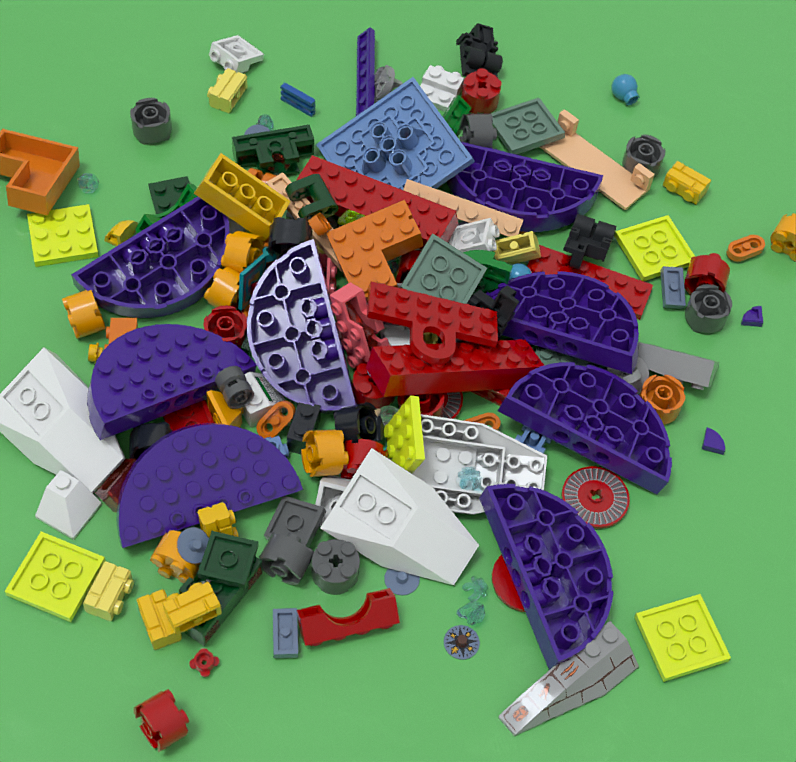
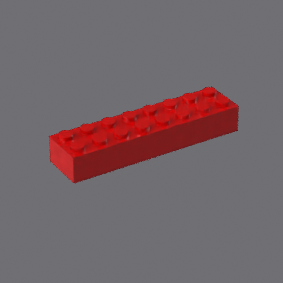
(369, 195)
(470, 368)

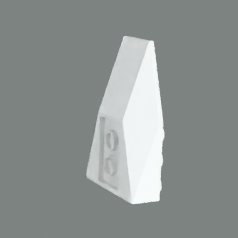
(50, 422)
(460, 444)
(400, 522)

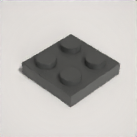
(296, 518)

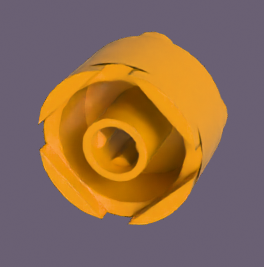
(784, 236)
(242, 250)
(224, 288)
(83, 313)
(324, 452)
(169, 560)

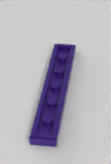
(365, 70)

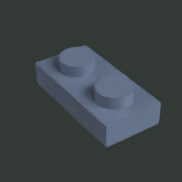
(673, 287)
(285, 633)

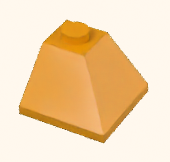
(221, 412)

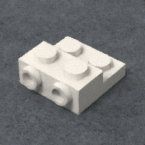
(235, 53)
(441, 86)
(475, 236)

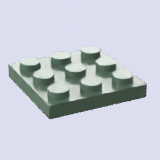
(526, 126)
(444, 272)

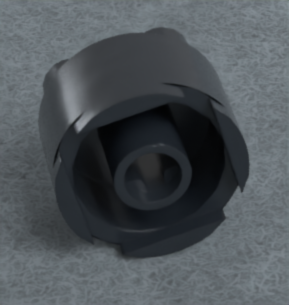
(287, 234)
(359, 422)
(144, 436)

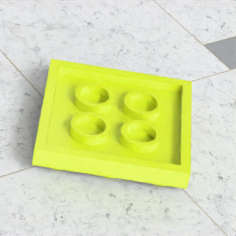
(62, 235)
(653, 246)
(405, 436)
(55, 576)
(682, 637)

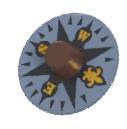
(461, 642)

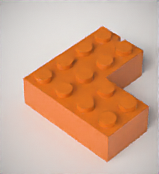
(37, 169)
(373, 240)

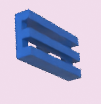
(298, 99)

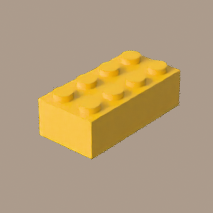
(241, 196)

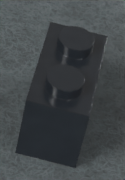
(305, 419)

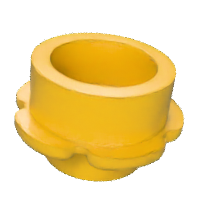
(94, 352)

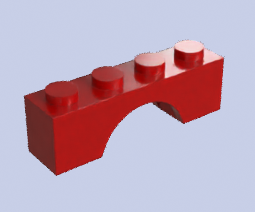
(376, 612)

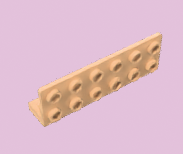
(577, 153)

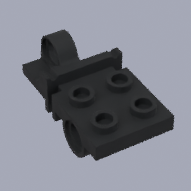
(479, 51)
(588, 240)
(504, 305)

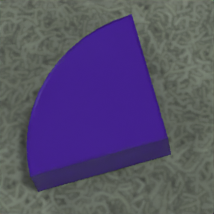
(753, 317)
(713, 442)

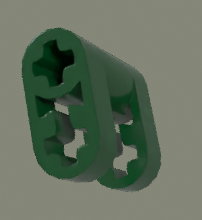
(317, 189)

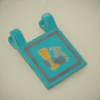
(251, 275)

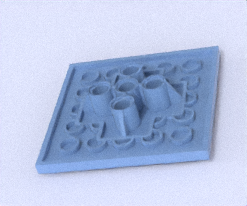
(399, 141)

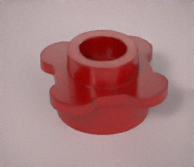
(204, 655)

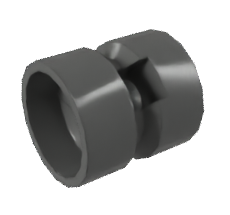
(234, 387)

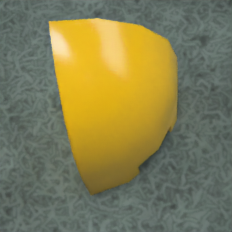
(121, 232)

